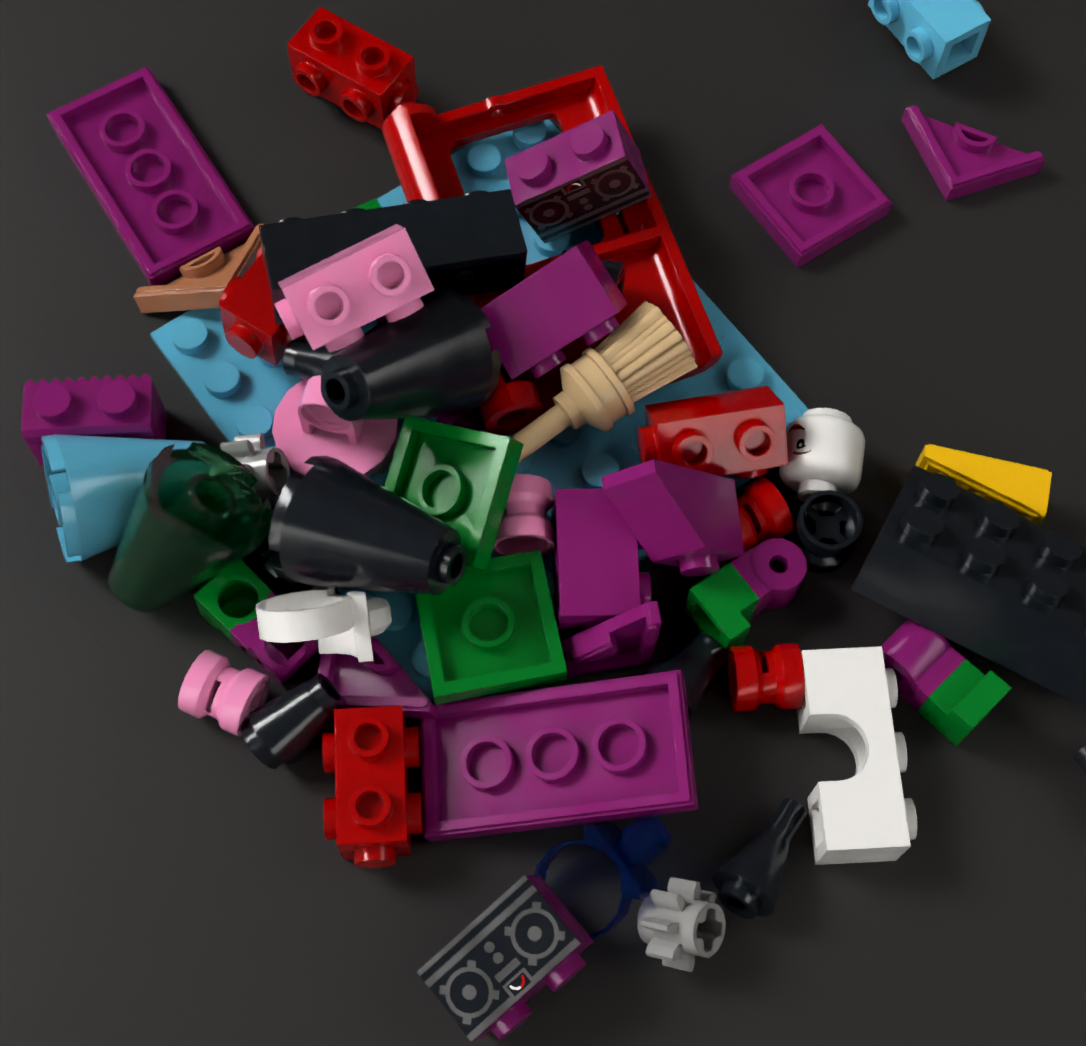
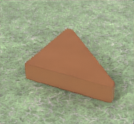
(200, 280)

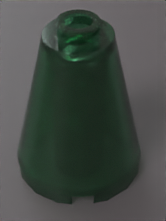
(187, 526)

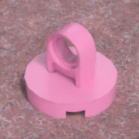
(309, 428)

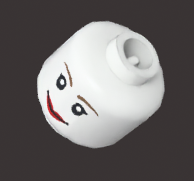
(823, 453)

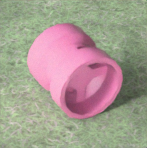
(525, 517)
(222, 691)

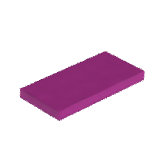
(150, 175)
(558, 757)

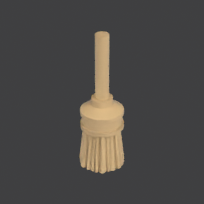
(607, 380)

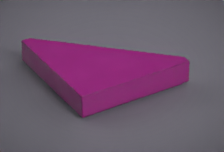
(964, 157)
(615, 643)
(375, 682)

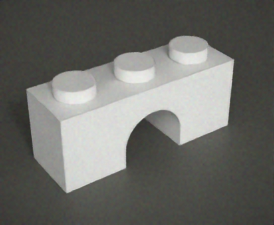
(867, 814)

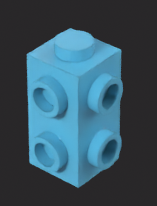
(935, 32)

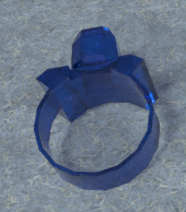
(630, 850)

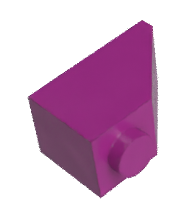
(678, 514)

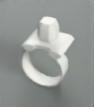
(337, 621)

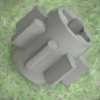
(266, 464)
(681, 924)

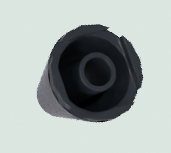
(417, 365)
(360, 536)

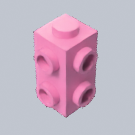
(353, 289)

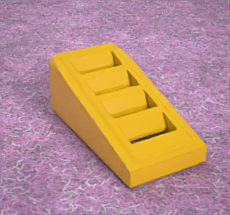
(996, 480)

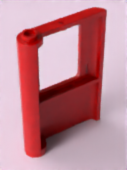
(638, 235)

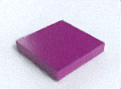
(809, 195)

